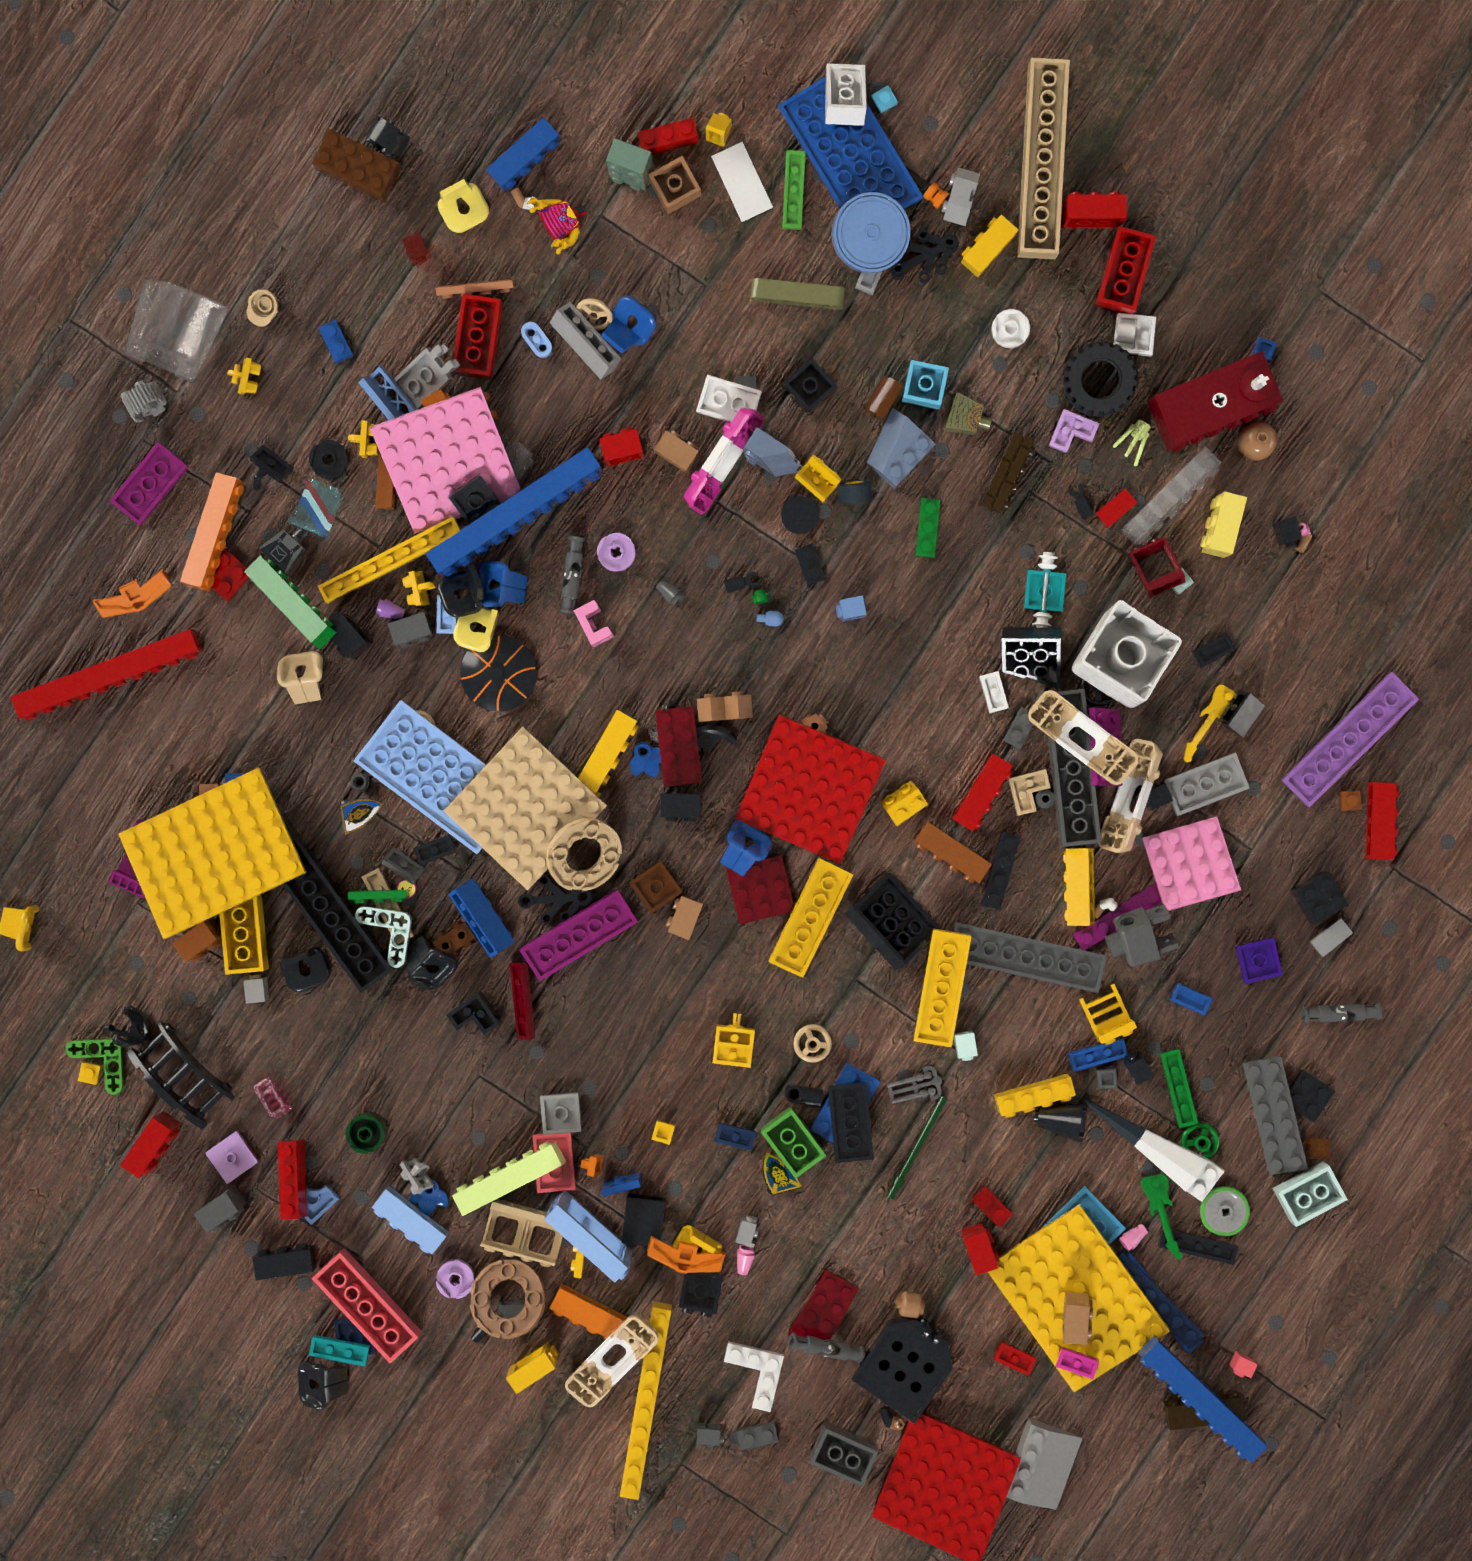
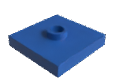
(621, 1184)

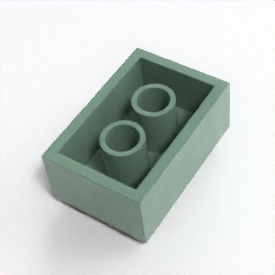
(629, 165)

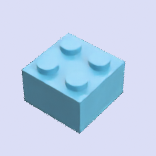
(925, 384)

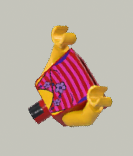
(559, 220)

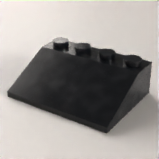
(892, 921)

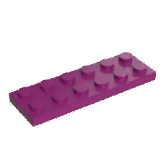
(578, 935)

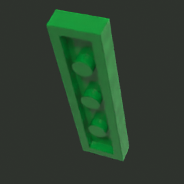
(1178, 1088)

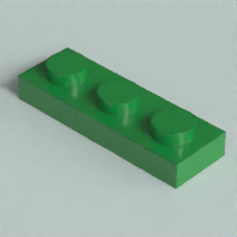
(927, 527)
(378, 895)

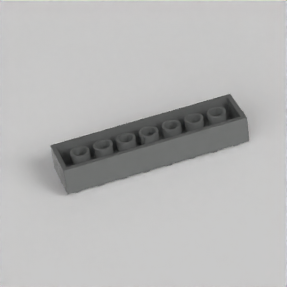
(1072, 785)

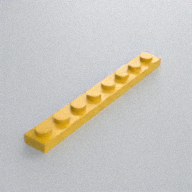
(388, 560)

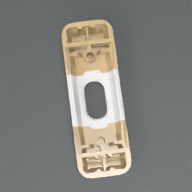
(1109, 756)
(1123, 825)
(596, 1378)

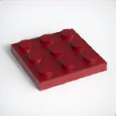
(761, 890)

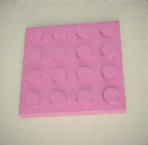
(1191, 864)

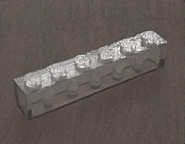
(1174, 493)

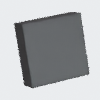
(1106, 1078)

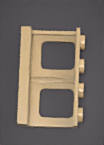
(527, 1219)

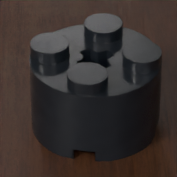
(388, 137)

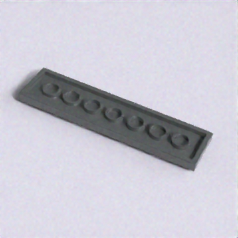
(1034, 958)

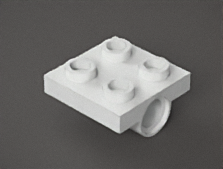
(1135, 333)

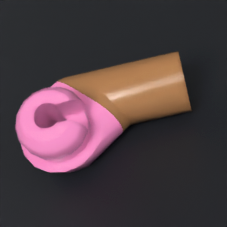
(1306, 538)

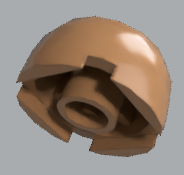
(1257, 440)

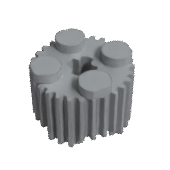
(144, 400)

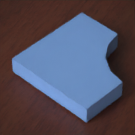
(319, 1201)

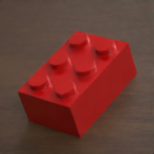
(1094, 210)
(151, 1145)

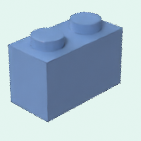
(851, 608)

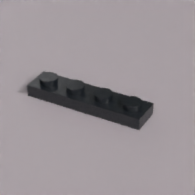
(1000, 870)
(1202, 1246)

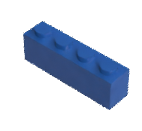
(524, 154)
(481, 917)

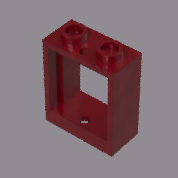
(1164, 583)

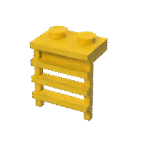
(1113, 1027)

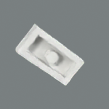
(993, 692)

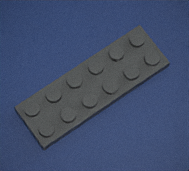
(1275, 1115)

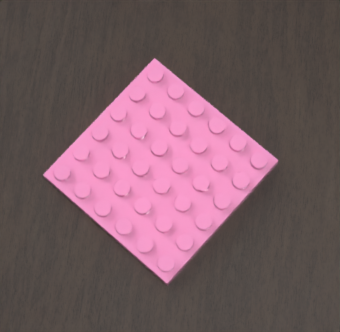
(441, 450)

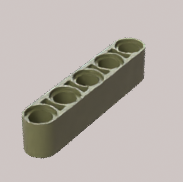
(797, 293)

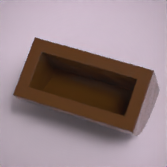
(883, 397)

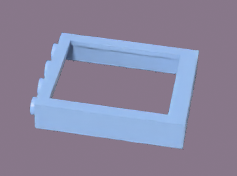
(589, 1236)

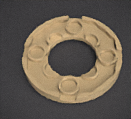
(600, 871)

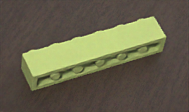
(508, 1178)

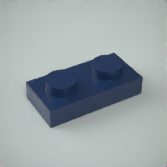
(735, 1136)

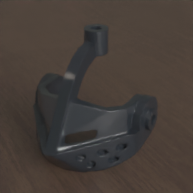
(133, 1036)

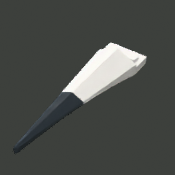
(1186, 1168)

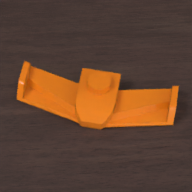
(134, 596)
(685, 1257)

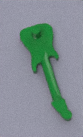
(1157, 1192)

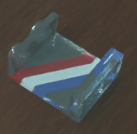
(316, 508)

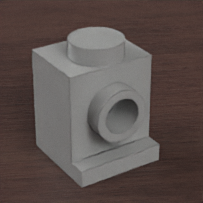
(747, 1231)

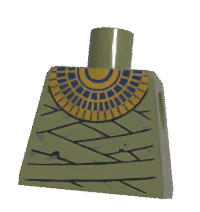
(966, 416)

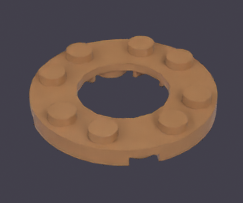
(481, 1295)

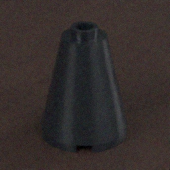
(1063, 1120)

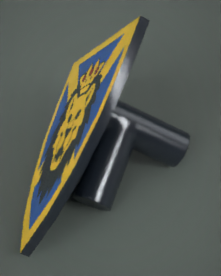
(778, 1176)

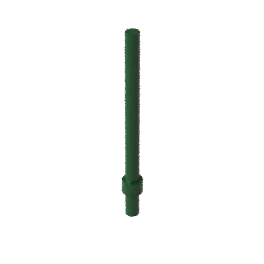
(898, 1180)

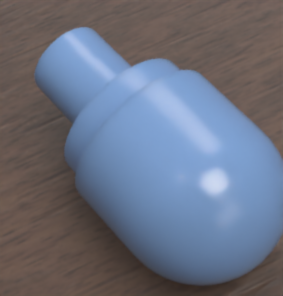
(771, 618)

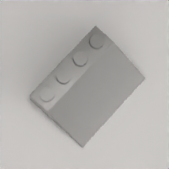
(1044, 1464)

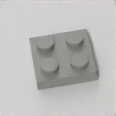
(560, 1113)

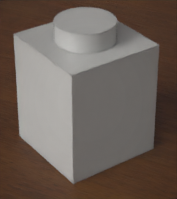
(256, 989)

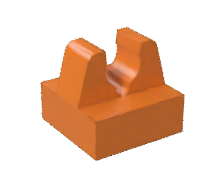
(593, 1164)

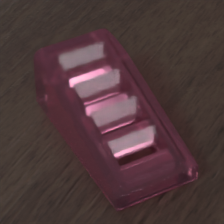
(281, 1101)

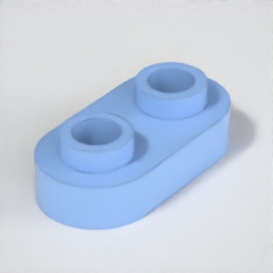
(537, 340)

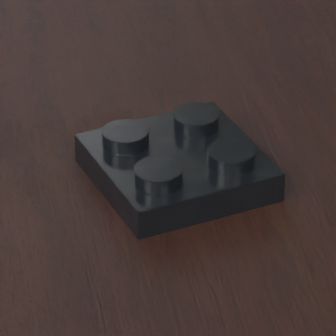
(474, 499)
(1309, 1095)

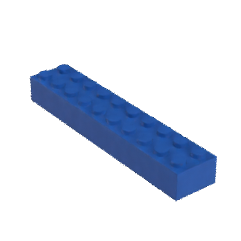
(514, 513)

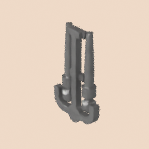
(936, 1081)

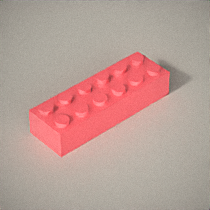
(367, 1305)

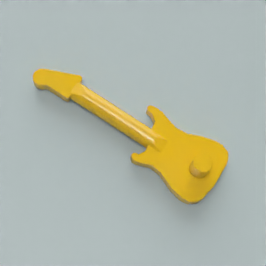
(1220, 700)

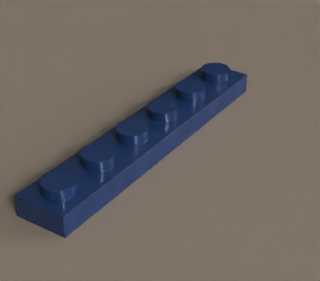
(1167, 1309)

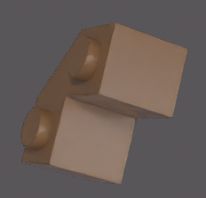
(724, 708)

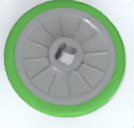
(1225, 1198)

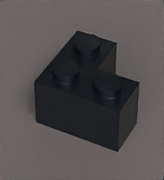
(476, 1009)

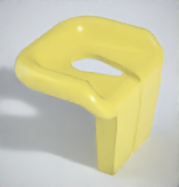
(449, 210)
(475, 640)

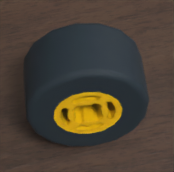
(855, 492)

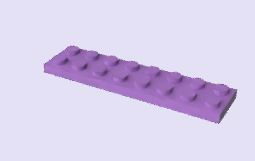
(1350, 739)

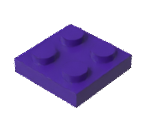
(1258, 960)

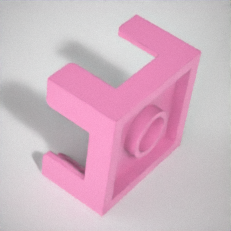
(587, 611)

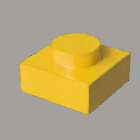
(90, 1073)
(663, 1132)

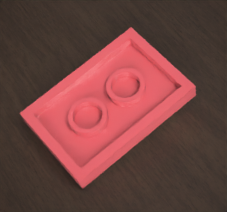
(564, 1176)

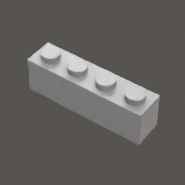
(585, 340)

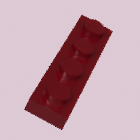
(522, 1000)

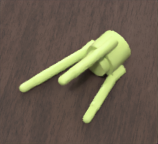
(1139, 431)

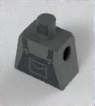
(285, 549)

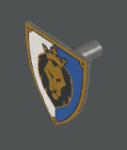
(358, 813)

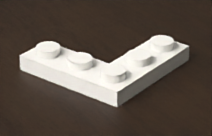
(767, 1362)

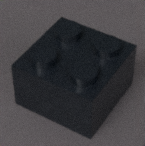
(809, 386)
(348, 637)
(1319, 897)

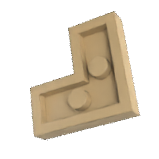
(1022, 789)

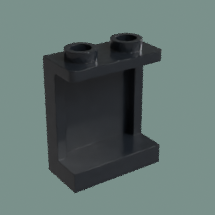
(642, 1219)

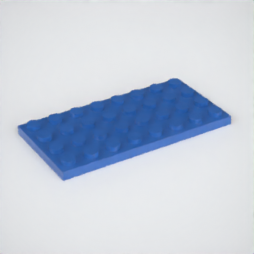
(848, 156)

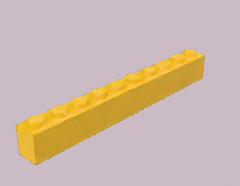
(645, 1404)

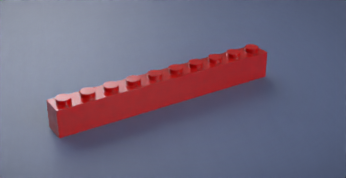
(107, 674)

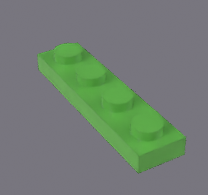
(793, 190)

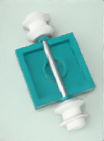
(1044, 590)

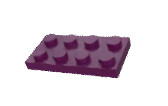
(149, 483)
(1110, 721)

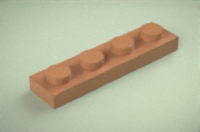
(484, 288)

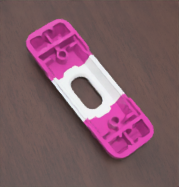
(707, 481)

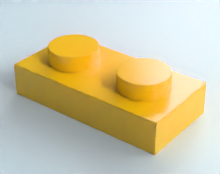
(577, 1264)

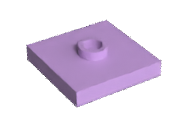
(232, 1157)

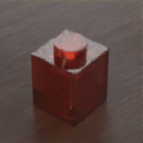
(416, 249)

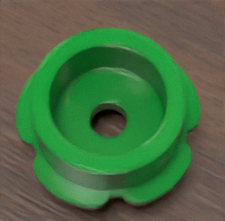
(760, 597)

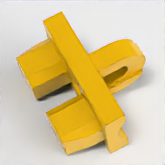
(366, 448)
(419, 587)

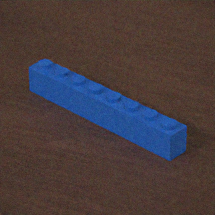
(1202, 1399)

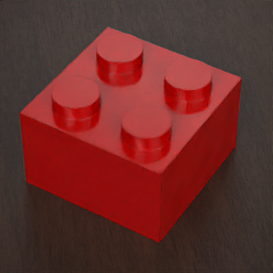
(621, 447)
(979, 1248)

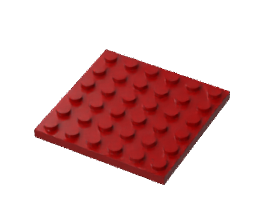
(810, 788)
(946, 1487)

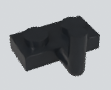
(269, 464)

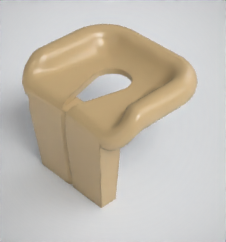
(304, 688)

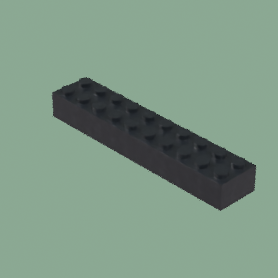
(335, 919)

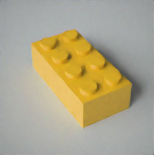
(244, 937)

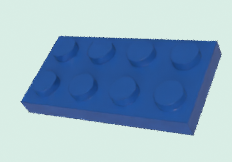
(849, 1074)

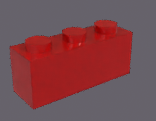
(669, 137)

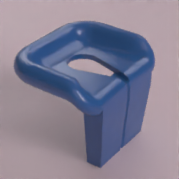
(619, 334)
(511, 587)
(738, 855)

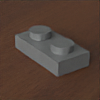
(1018, 729)
(403, 865)
(757, 1435)

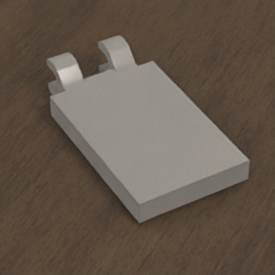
(426, 374)

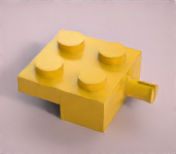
(733, 1044)

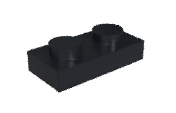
(809, 564)
(434, 850)

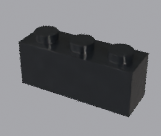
(284, 1261)

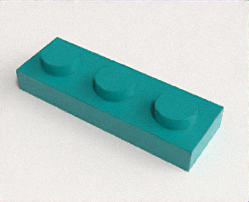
(339, 1350)

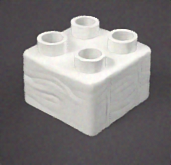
(1126, 655)

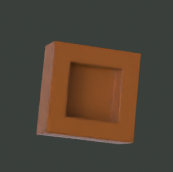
(1350, 800)

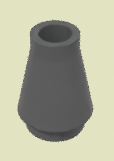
(671, 593)

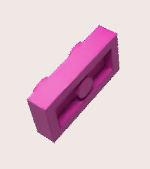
(1077, 1362)

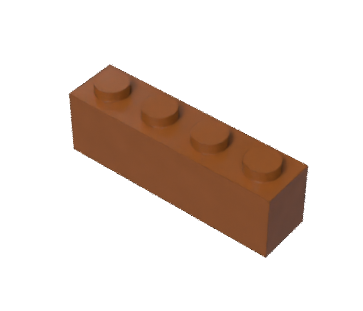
(952, 852)

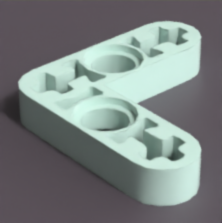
(396, 929)

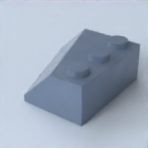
(899, 448)
(770, 454)

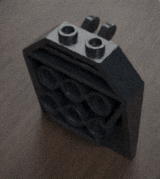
(895, 1391)

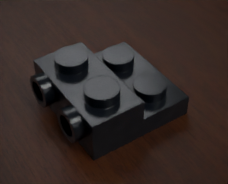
(700, 1293)

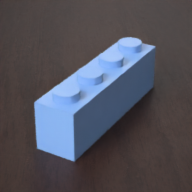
(410, 1220)

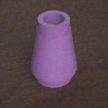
(389, 610)

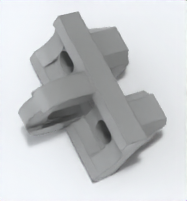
(409, 1172)

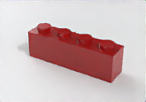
(982, 792)
(1381, 821)
(292, 1179)

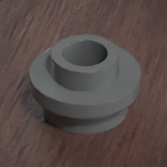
(355, 786)
(1040, 794)

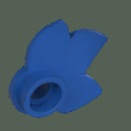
(646, 763)
(430, 1199)

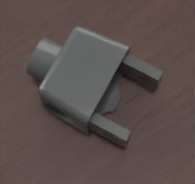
(1136, 937)

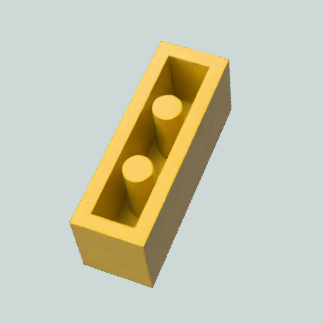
(988, 245)

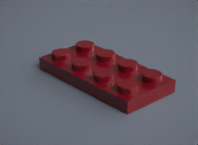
(678, 746)
(825, 1307)

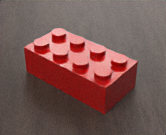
(1125, 270)
(477, 336)

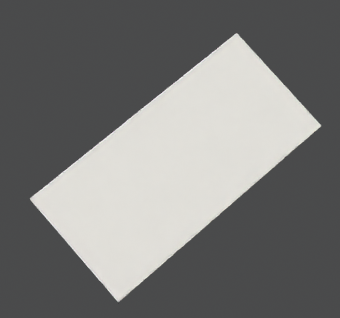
(742, 181)

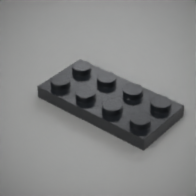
(850, 1122)

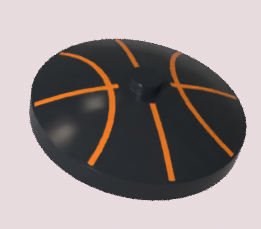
(499, 676)

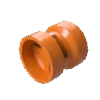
(939, 198)

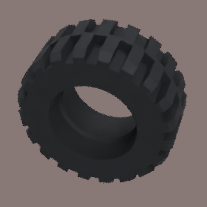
(1126, 385)

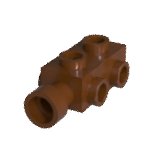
(453, 938)

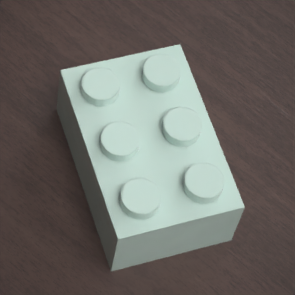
(1309, 1194)

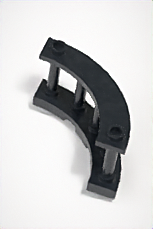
(165, 1088)

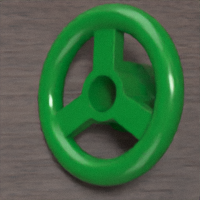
(1194, 1142)

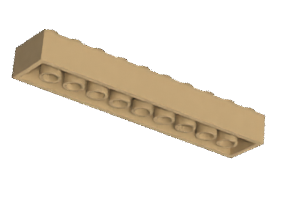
(1043, 158)

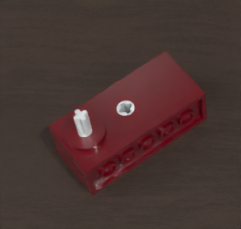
(1215, 402)

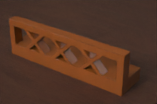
(385, 488)

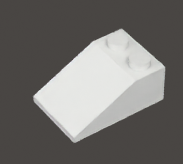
(845, 94)

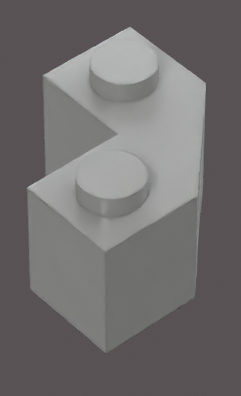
(961, 196)

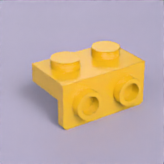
(818, 478)
(904, 803)

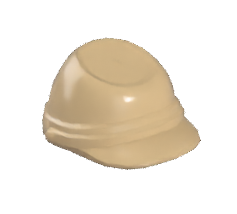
(262, 307)

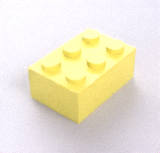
(1223, 524)

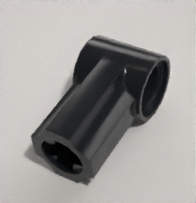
(805, 1095)

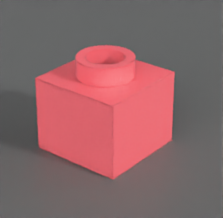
(1243, 1365)

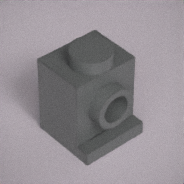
(709, 1435)

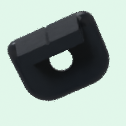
(468, 605)
(422, 953)
(319, 969)
(332, 1384)

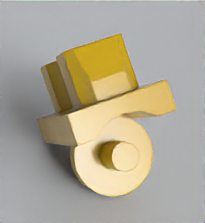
(248, 368)

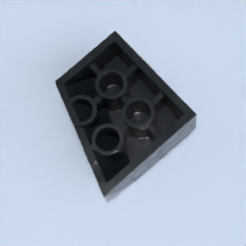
(1033, 653)

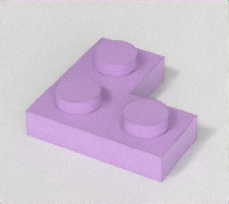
(1070, 426)

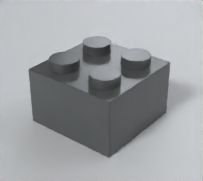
(220, 1209)

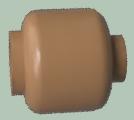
(910, 1304)

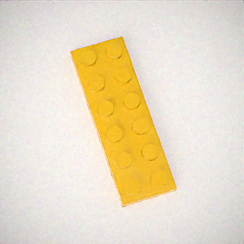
(810, 917)
(942, 987)

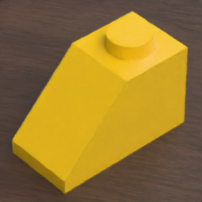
(718, 129)

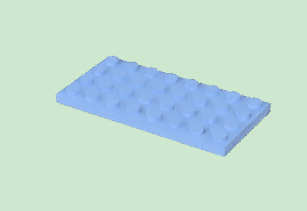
(421, 766)

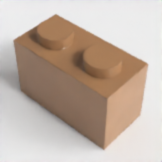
(676, 451)
(685, 917)

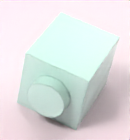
(965, 1045)

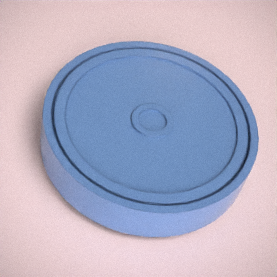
(871, 232)

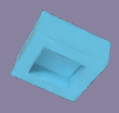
(884, 99)

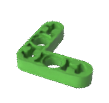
(109, 1056)

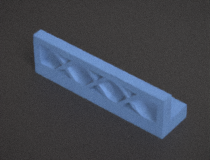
(382, 396)

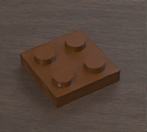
(656, 887)

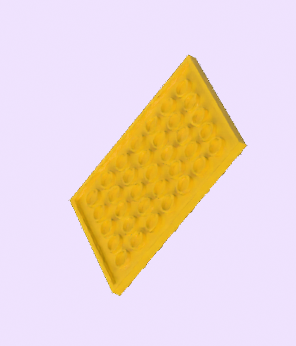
(212, 853)
(1077, 1258)

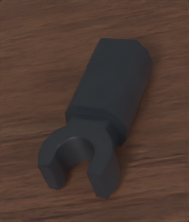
(1081, 502)
(739, 583)

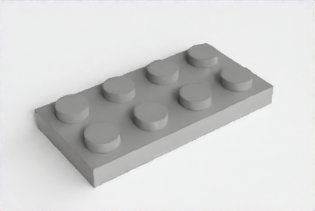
(1206, 784)

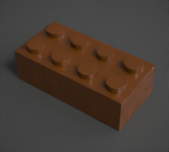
(356, 165)

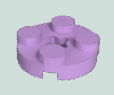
(611, 542)
(455, 1289)

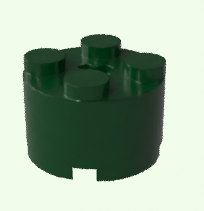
(357, 1136)

